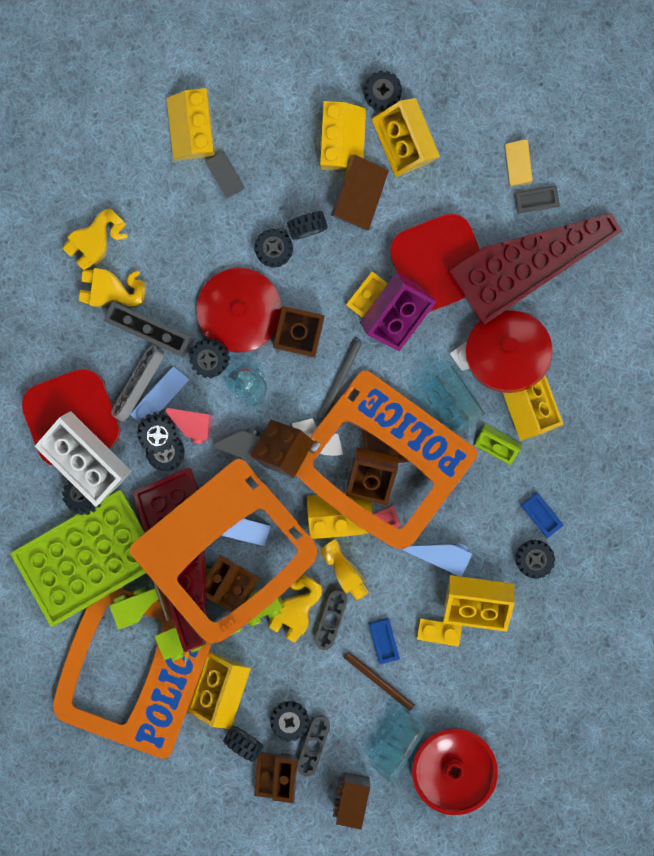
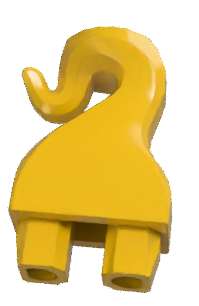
(93, 239)
(108, 288)
(346, 573)
(297, 608)

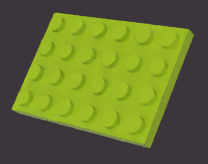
(82, 559)

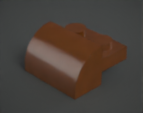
(229, 584)
(276, 776)

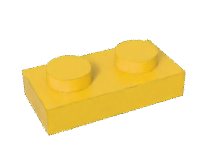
(366, 294)
(439, 632)

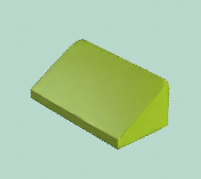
(498, 444)

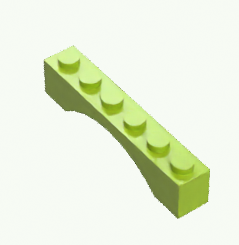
(131, 609)
(170, 643)

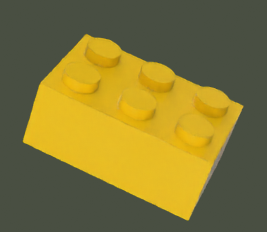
(479, 603)

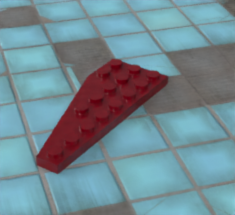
(515, 268)
(153, 505)

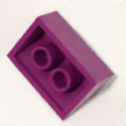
(397, 312)

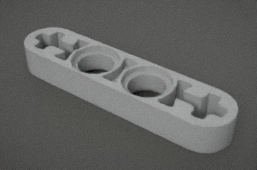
(137, 383)

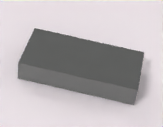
(225, 174)
(537, 199)

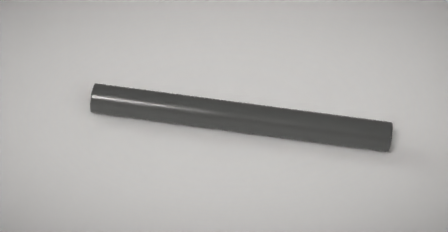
(340, 379)

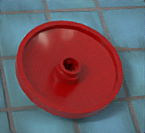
(239, 309)
(509, 352)
(454, 771)

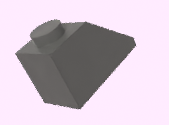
(239, 444)

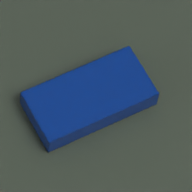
(541, 515)
(384, 641)

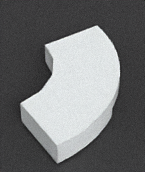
(333, 447)

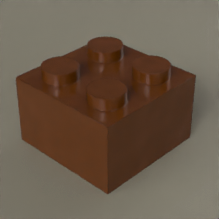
(299, 332)
(282, 448)
(372, 476)
(353, 800)

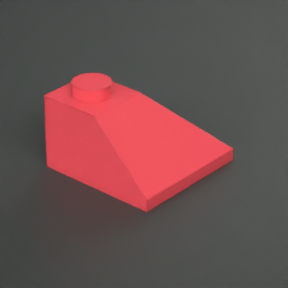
(192, 424)

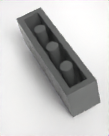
(148, 329)

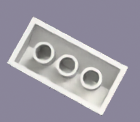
(83, 458)

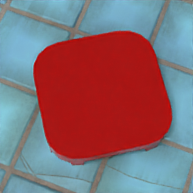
(430, 251)
(78, 392)

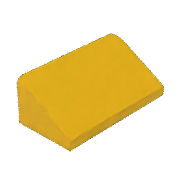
(518, 163)

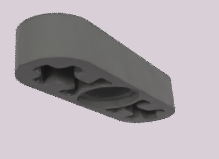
(320, 633)
(314, 762)

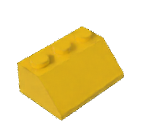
(190, 125)
(341, 134)
(405, 137)
(533, 410)
(328, 522)
(219, 691)

